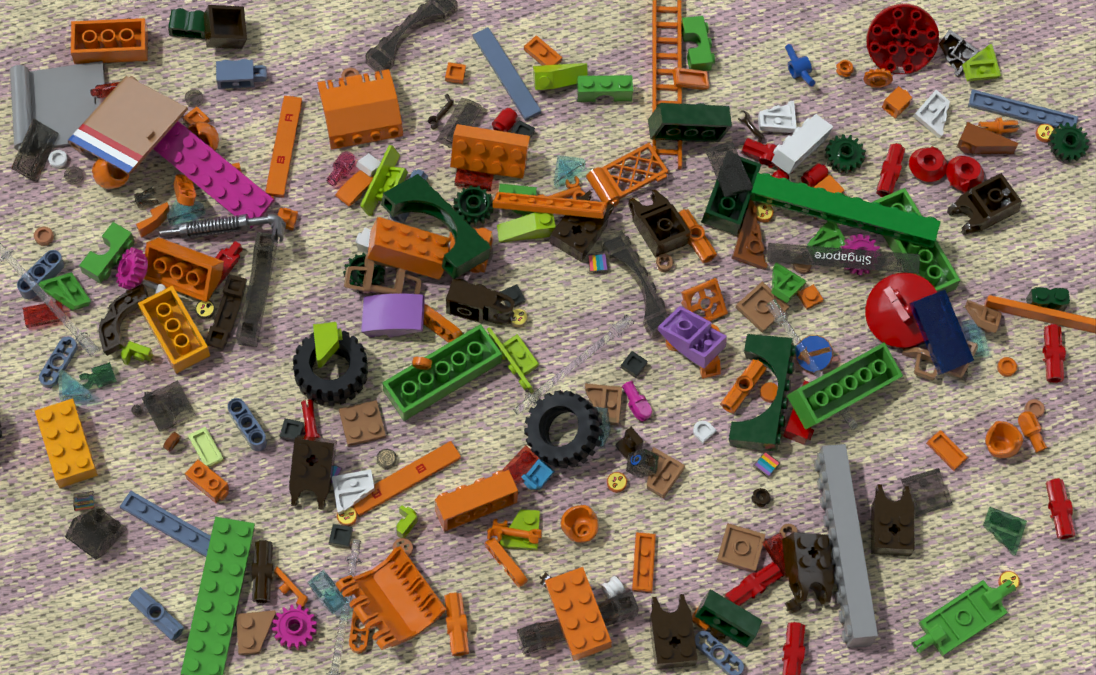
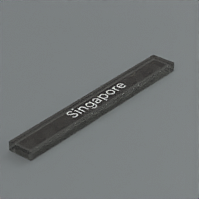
(843, 257)

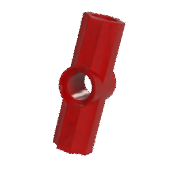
(761, 152)
(890, 170)
(1053, 353)
(1060, 508)
(754, 584)
(793, 649)

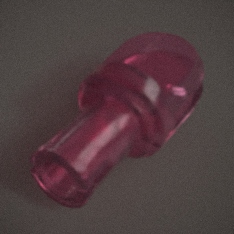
(341, 167)

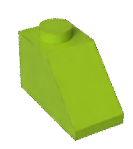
(326, 341)

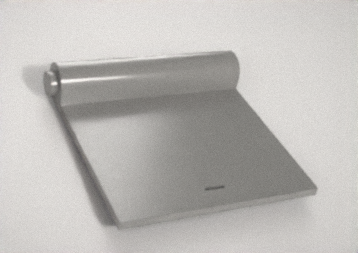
(54, 97)

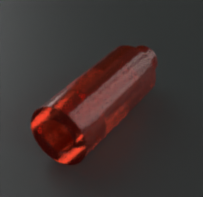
(103, 90)

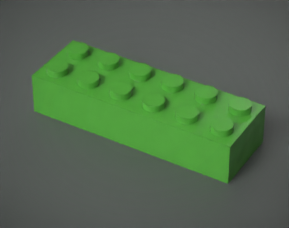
(933, 261)
(450, 369)
(844, 385)

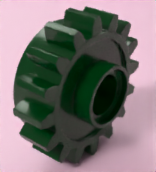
(1062, 148)
(845, 162)
(474, 196)
(357, 278)

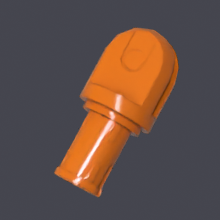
(997, 126)
(1031, 430)

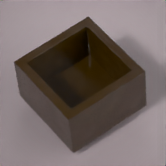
(225, 26)

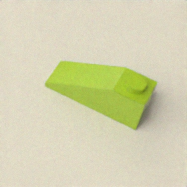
(557, 75)
(527, 227)

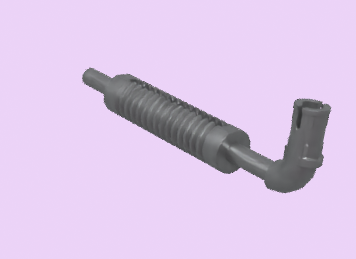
(226, 225)

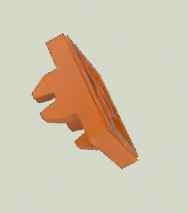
(712, 285)

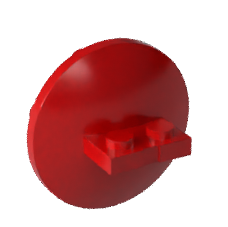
(902, 38)
(890, 312)

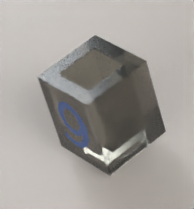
(642, 463)

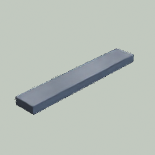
(506, 74)
(1019, 110)
(166, 523)

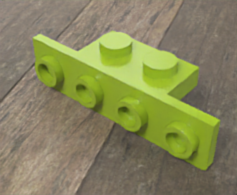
(385, 178)
(518, 356)

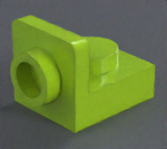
(138, 351)
(406, 525)

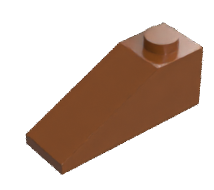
(981, 141)

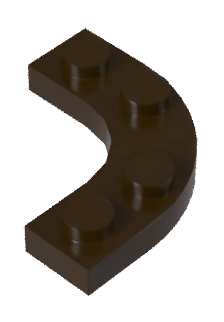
(110, 326)

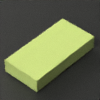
(205, 447)

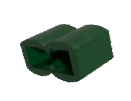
(187, 24)
(1054, 299)

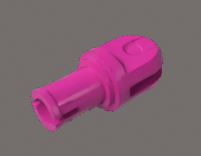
(637, 403)

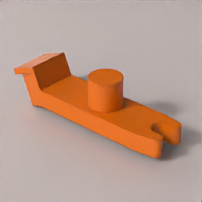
(288, 585)

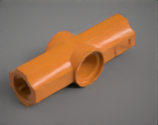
(701, 244)
(750, 378)
(456, 624)

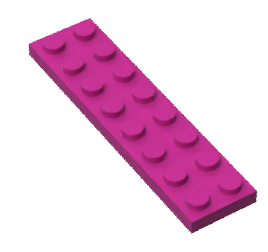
(213, 173)

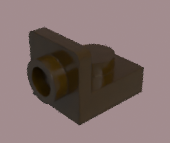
(630, 443)

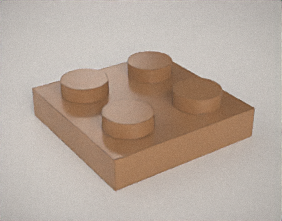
(754, 306)
(362, 423)
(741, 548)

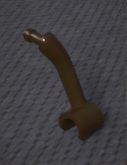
(443, 111)
(746, 120)

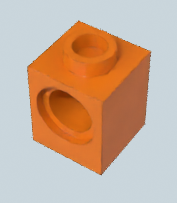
(897, 102)

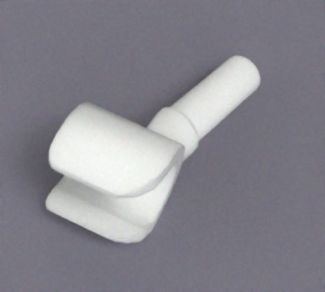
(158, 288)

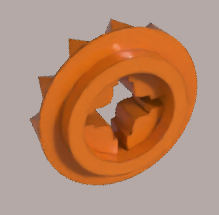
(878, 78)

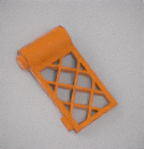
(609, 190)

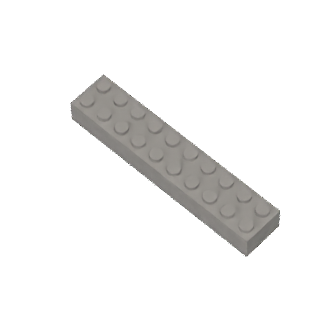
(846, 546)

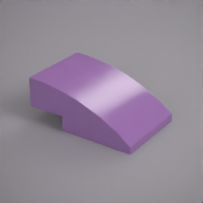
(392, 314)
(692, 336)

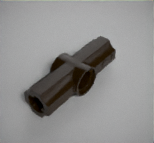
(262, 571)

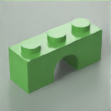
(696, 30)
(617, 86)
(100, 266)

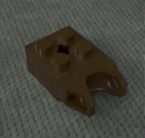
(986, 204)
(659, 224)
(586, 230)
(477, 303)
(310, 475)
(895, 517)
(808, 565)
(669, 628)

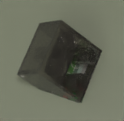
(95, 532)

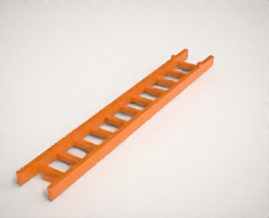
(663, 40)

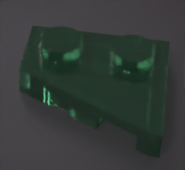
(1005, 528)

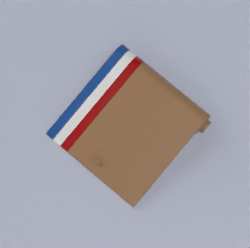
(127, 124)

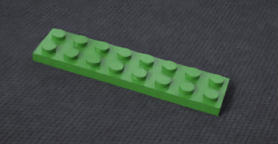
(218, 597)

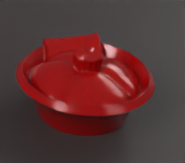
(928, 164)
(964, 173)

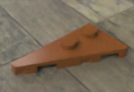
(749, 244)

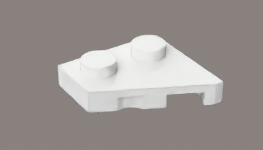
(933, 113)
(778, 119)
(352, 488)

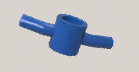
(799, 66)

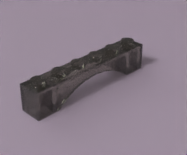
(433, 11)
(620, 253)
(254, 307)
(549, 633)

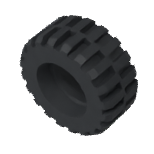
(336, 389)
(542, 418)

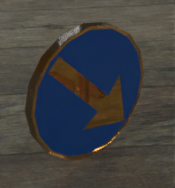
(819, 349)

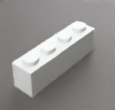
(801, 143)

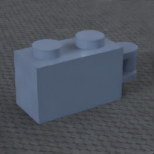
(239, 74)

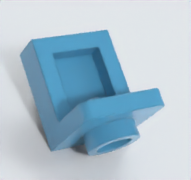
(538, 475)

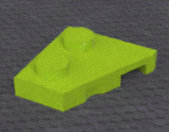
(982, 65)
(526, 521)

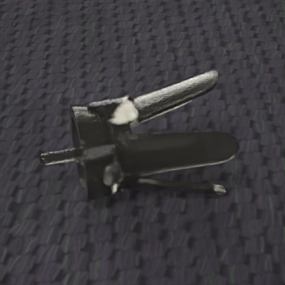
(142, 198)

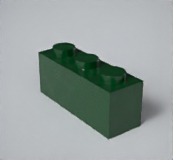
(728, 618)

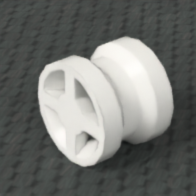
(613, 587)

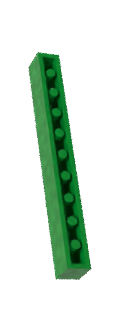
(845, 210)

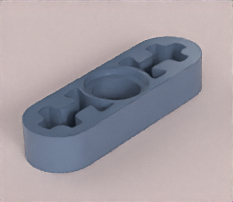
(59, 348)
(718, 645)

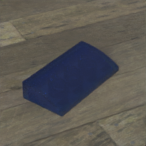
(941, 332)

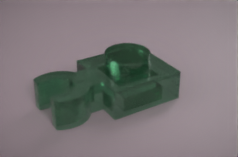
(101, 375)

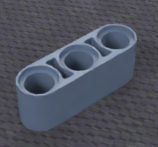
(45, 266)
(243, 417)

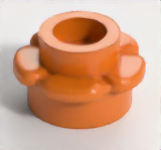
(847, 65)

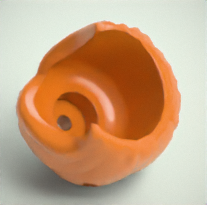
(206, 133)
(108, 176)
(1003, 440)
(578, 521)

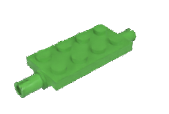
(963, 617)

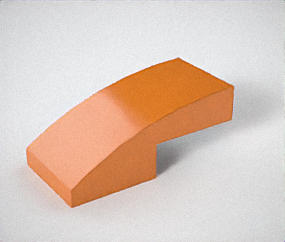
(354, 187)
(159, 215)

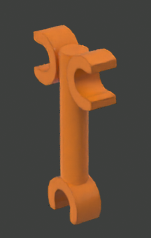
(573, 189)
(500, 529)

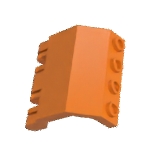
(361, 110)
(393, 600)

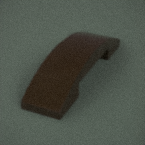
(227, 312)

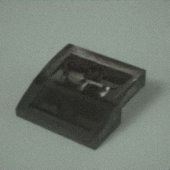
(168, 406)
(927, 491)

